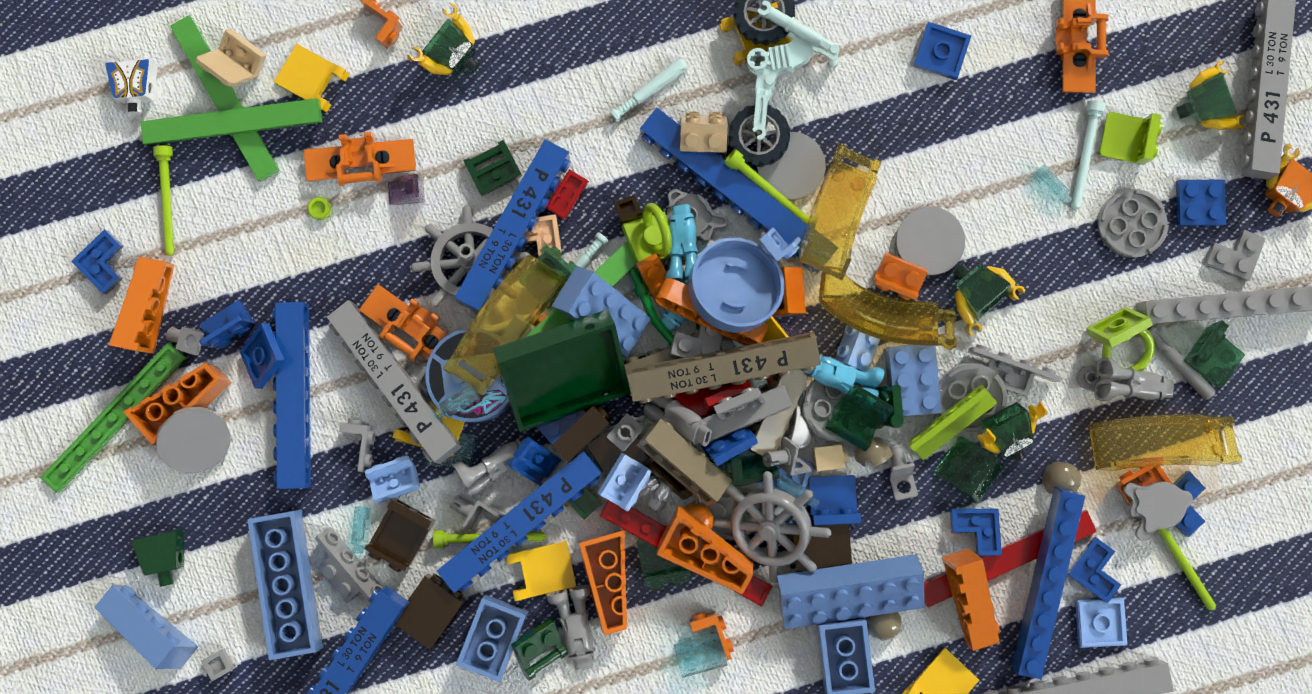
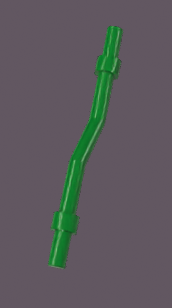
(641, 290)

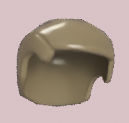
(877, 453)
(1062, 476)
(884, 626)

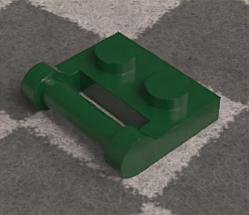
(496, 174)
(892, 395)
(536, 643)

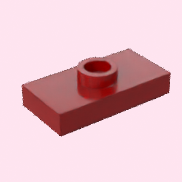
(567, 194)

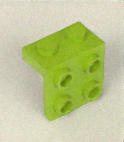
(1130, 137)

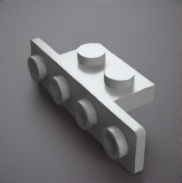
(1015, 375)
(746, 409)
(344, 569)

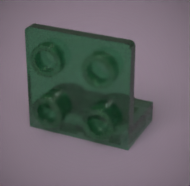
(1214, 355)
(969, 468)

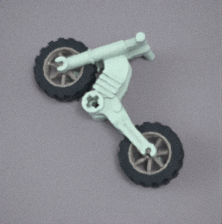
(776, 61)

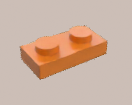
(652, 273)

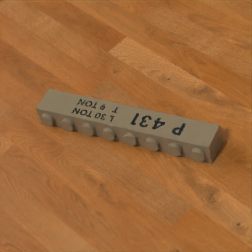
(724, 367)

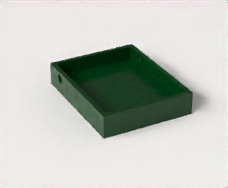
(562, 370)

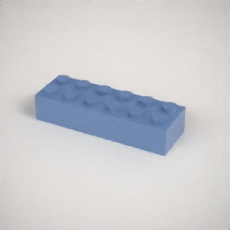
(285, 584)
(851, 591)

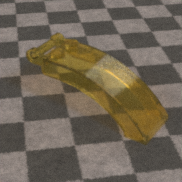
(837, 213)
(886, 317)
(505, 319)
(1163, 441)

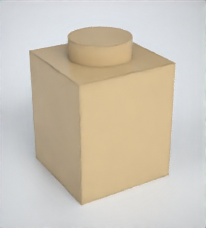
(829, 457)

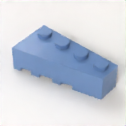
(145, 628)

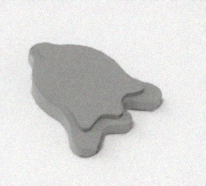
(704, 217)
(1158, 506)

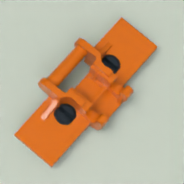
(1072, 45)
(359, 152)
(413, 319)

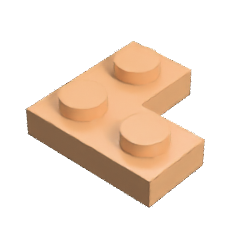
(545, 233)

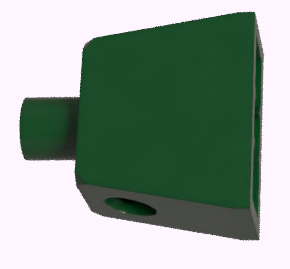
(161, 555)

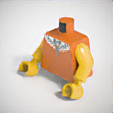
(1291, 188)

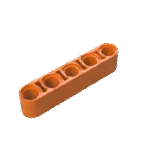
(675, 298)

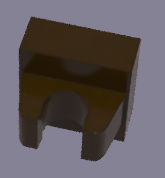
(628, 209)

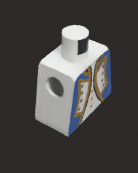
(132, 83)

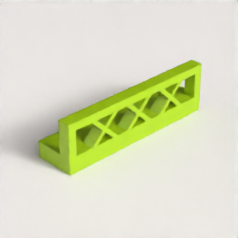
(952, 422)

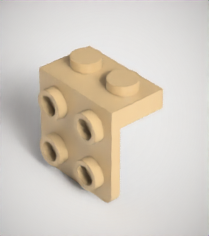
(234, 60)
(703, 132)

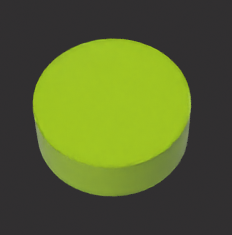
(319, 208)

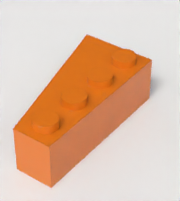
(143, 306)
(192, 390)
(704, 552)
(606, 576)
(972, 598)

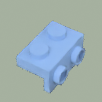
(774, 244)
(857, 349)
(392, 479)
(625, 482)

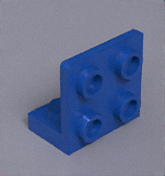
(226, 325)
(836, 500)

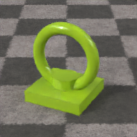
(649, 234)
(1122, 327)

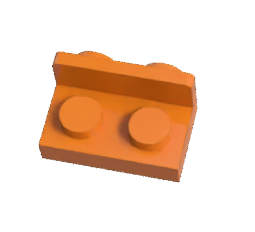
(900, 276)

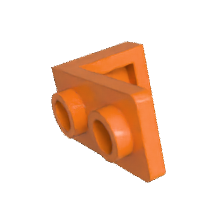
(390, 31)
(703, 620)

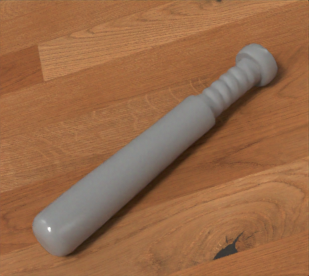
(1204, 389)

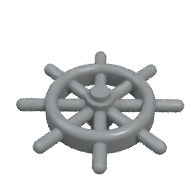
(465, 253)
(772, 526)

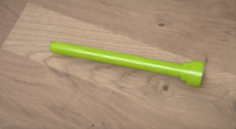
(163, 156)
(736, 161)
(443, 538)
(1187, 568)

